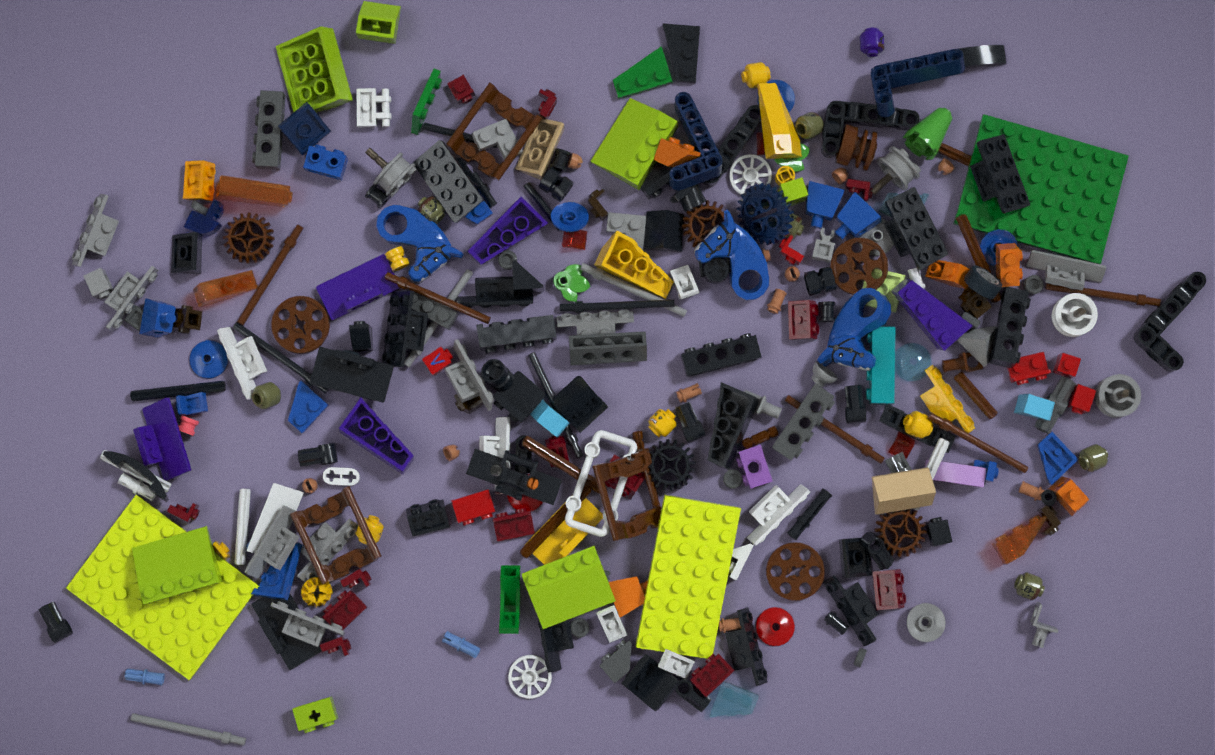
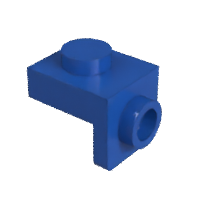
(191, 404)
(991, 469)

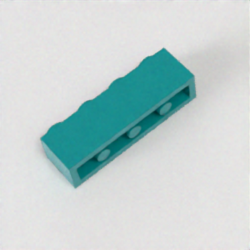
(882, 375)

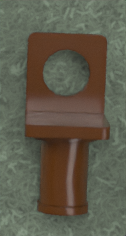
(960, 363)

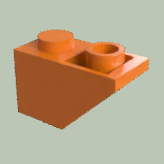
(673, 153)
(948, 273)

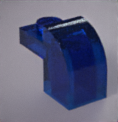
(206, 224)

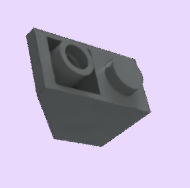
(618, 663)

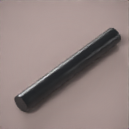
(538, 199)

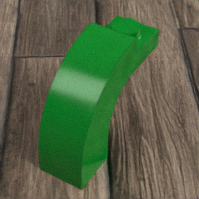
(509, 599)

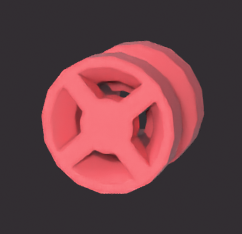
(187, 425)

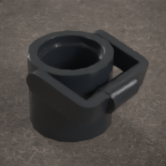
(689, 197)
(715, 270)

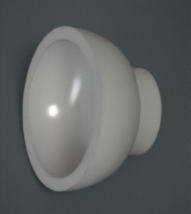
(822, 375)

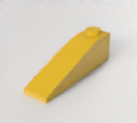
(777, 126)
(629, 262)

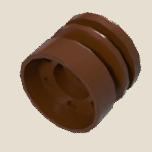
(856, 147)

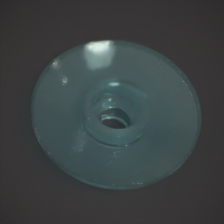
(905, 368)

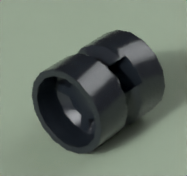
(549, 182)
(819, 281)
(497, 375)

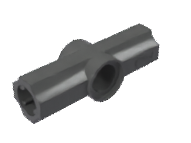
(1060, 396)

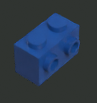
(325, 162)

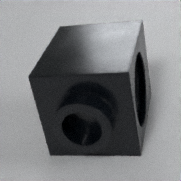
(938, 531)

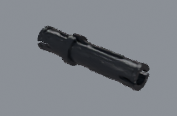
(812, 510)

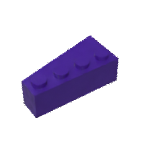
(508, 230)
(930, 314)
(373, 435)

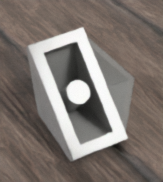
(979, 343)

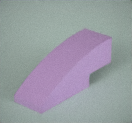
(960, 474)

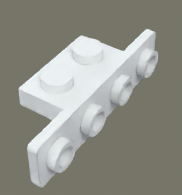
(244, 359)
(497, 444)
(773, 510)

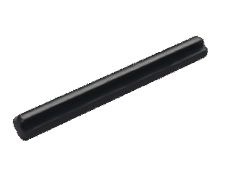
(173, 391)

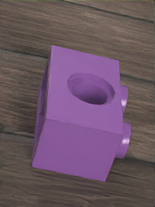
(754, 455)

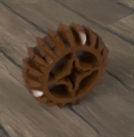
(700, 221)
(231, 237)
(897, 539)

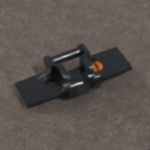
(512, 483)

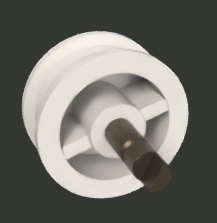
(1074, 315)

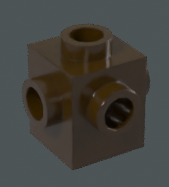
(973, 303)
(187, 319)

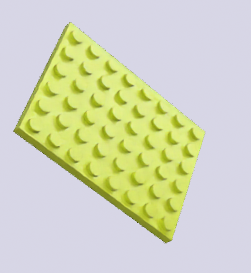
(174, 629)

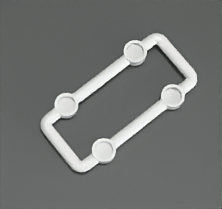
(573, 502)

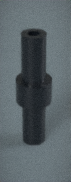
(484, 191)

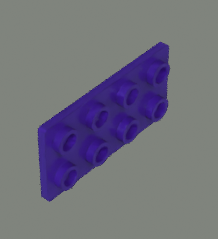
(356, 287)
(162, 440)

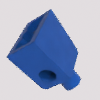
(822, 202)
(856, 218)
(157, 318)

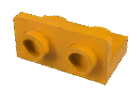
(199, 180)

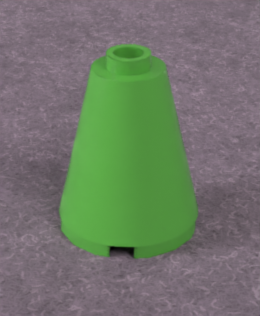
(929, 133)

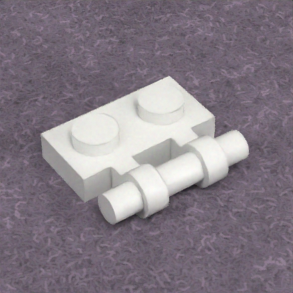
(367, 108)

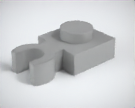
(824, 248)

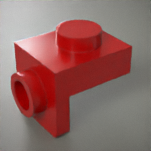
(791, 255)

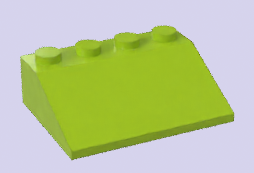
(314, 70)
(633, 142)
(176, 565)
(568, 587)

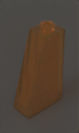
(252, 191)

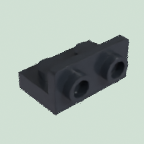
(427, 517)

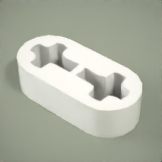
(341, 481)

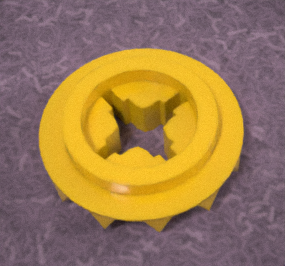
(310, 586)

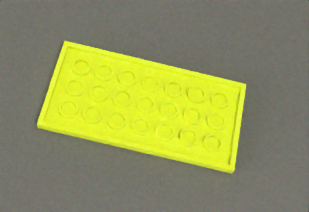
(688, 576)

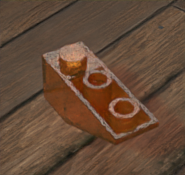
(224, 288)
(1017, 543)

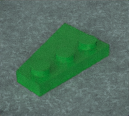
(644, 75)
(426, 99)

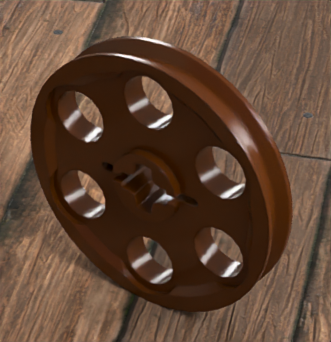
(861, 257)
(309, 326)
(797, 562)

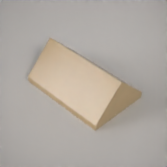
(540, 148)
(903, 490)

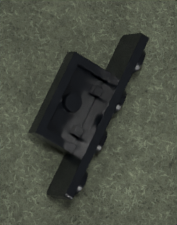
(495, 292)
(854, 606)
(553, 640)
(745, 648)

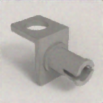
(765, 407)
(1042, 628)

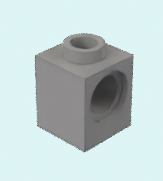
(99, 283)

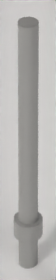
(600, 275)
(432, 326)
(225, 737)

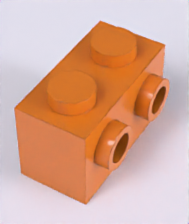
(1008, 264)

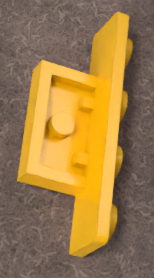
(942, 401)

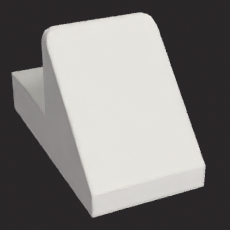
(684, 282)
(741, 554)
(611, 624)
(676, 663)

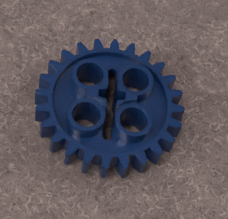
(758, 197)

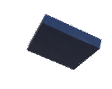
(304, 128)

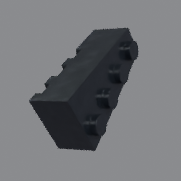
(516, 333)
(730, 425)

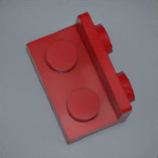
(1029, 367)

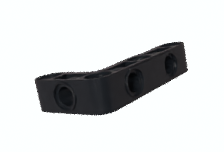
(858, 113)
(740, 135)
(1156, 346)

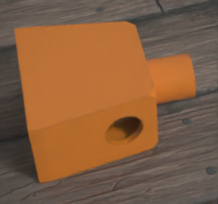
(1069, 495)
(628, 594)

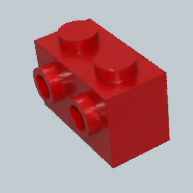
(474, 506)

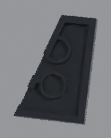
(683, 49)

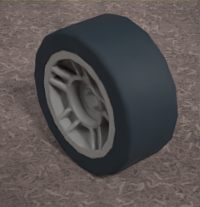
(983, 282)

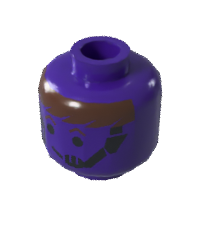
(872, 42)

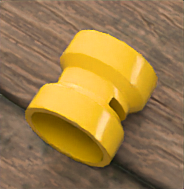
(782, 178)
(397, 258)

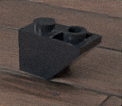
(361, 336)

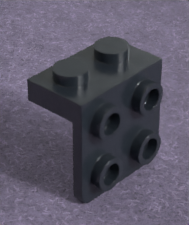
(656, 181)
(519, 398)
(579, 403)
(650, 682)

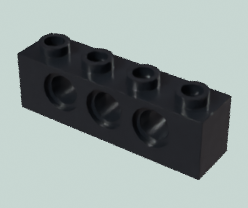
(751, 353)
(999, 354)

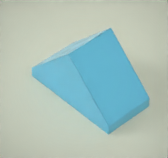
(1034, 407)
(549, 418)

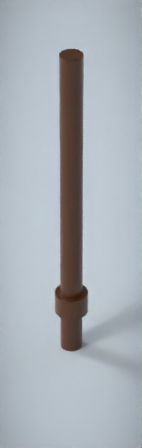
(290, 242)
(405, 284)
(1139, 299)
(947, 425)
(866, 449)

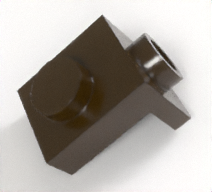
(596, 208)
(470, 405)
(1051, 519)

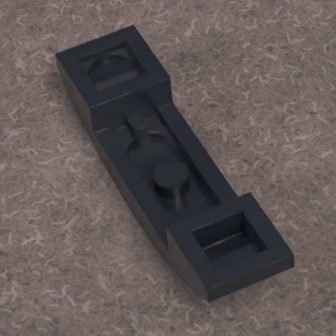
(984, 55)
(894, 419)
(120, 459)

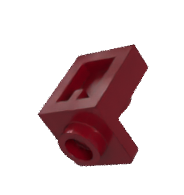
(461, 90)
(547, 107)
(859, 186)
(558, 446)
(180, 511)
(352, 579)
(332, 646)

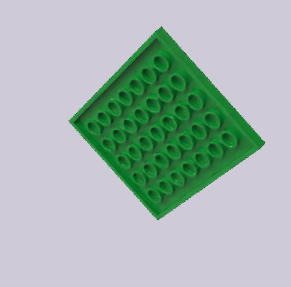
(1068, 190)

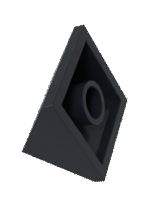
(663, 231)
(186, 253)
(523, 281)
(854, 558)

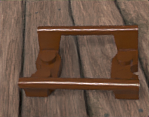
(502, 106)
(625, 468)
(318, 515)

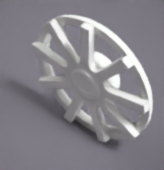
(749, 175)
(529, 677)

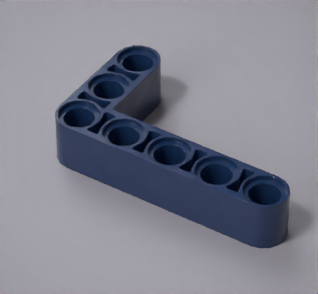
(910, 72)
(700, 142)

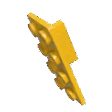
(564, 538)

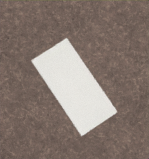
(278, 496)

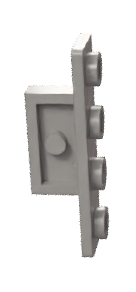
(97, 233)
(1065, 270)
(126, 293)
(595, 323)
(465, 378)
(275, 545)
(326, 545)
(303, 627)

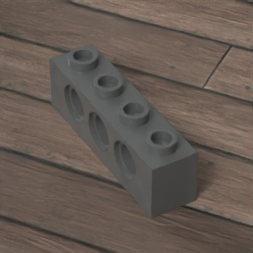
(267, 100)
(608, 348)
(783, 444)

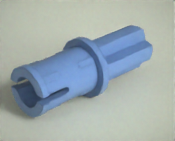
(461, 644)
(145, 676)

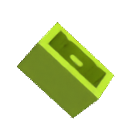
(378, 22)

